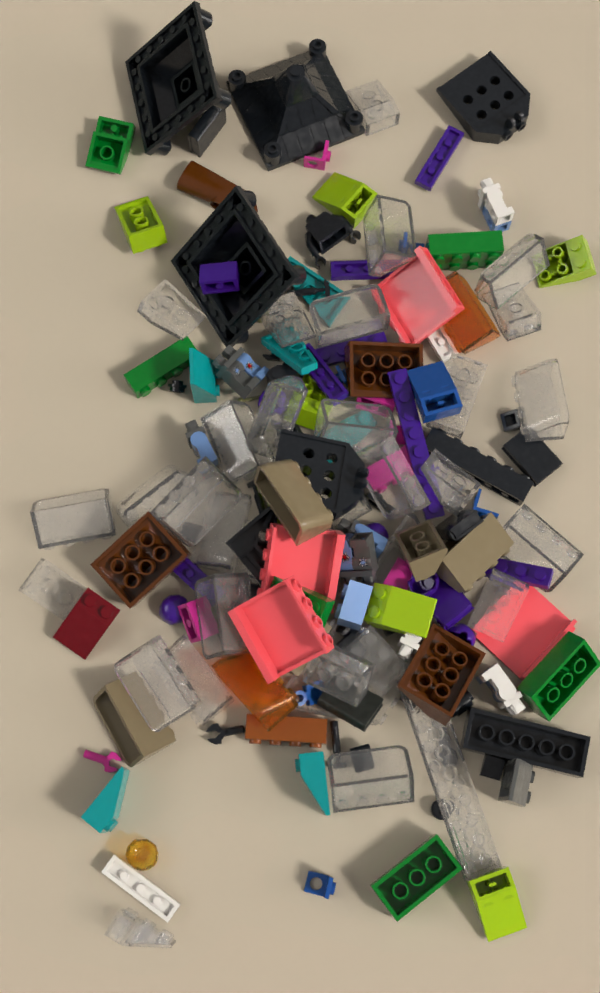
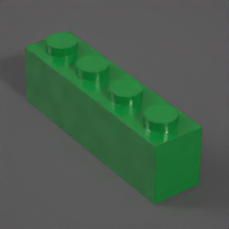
(159, 368)

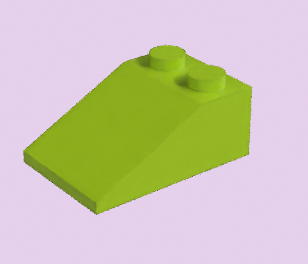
(141, 225)
(400, 610)

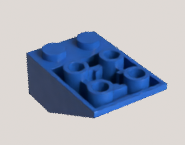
(434, 392)

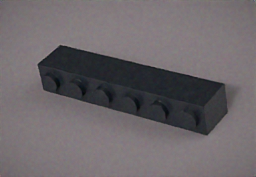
(482, 468)

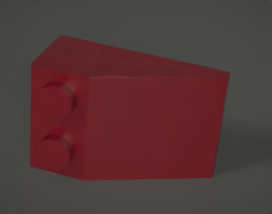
(86, 623)

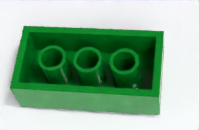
(465, 249)
(559, 676)
(416, 877)

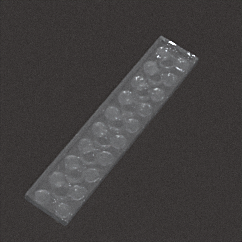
(454, 793)

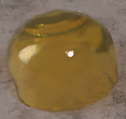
(142, 854)

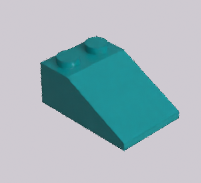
(203, 377)
(314, 776)
(107, 806)

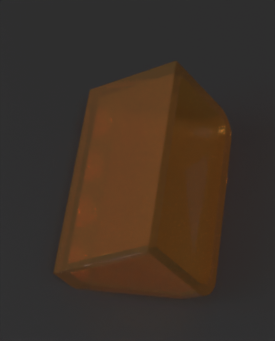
(472, 325)
(265, 701)

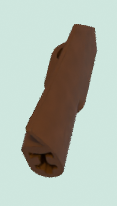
(205, 184)

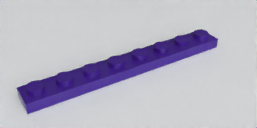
(413, 436)

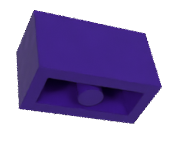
(219, 277)

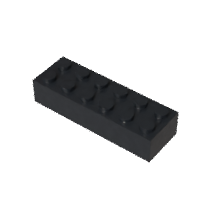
(531, 742)

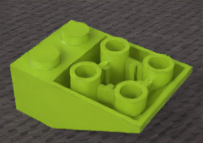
(345, 197)
(568, 263)
(309, 409)
(497, 903)

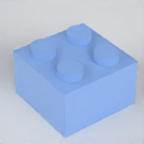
(356, 599)

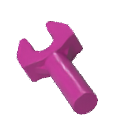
(105, 760)

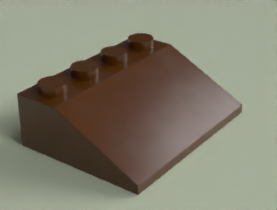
(371, 361)
(140, 559)
(440, 673)

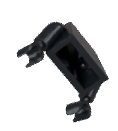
(326, 232)

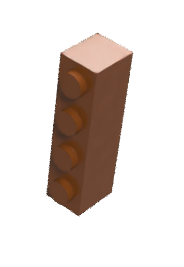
(291, 729)

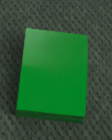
(110, 145)

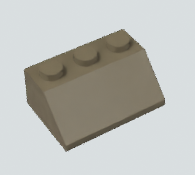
(421, 549)

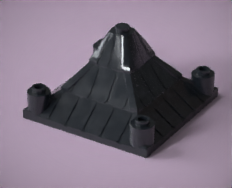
(174, 79)
(295, 107)
(237, 235)

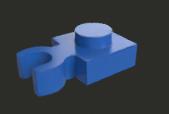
(309, 695)

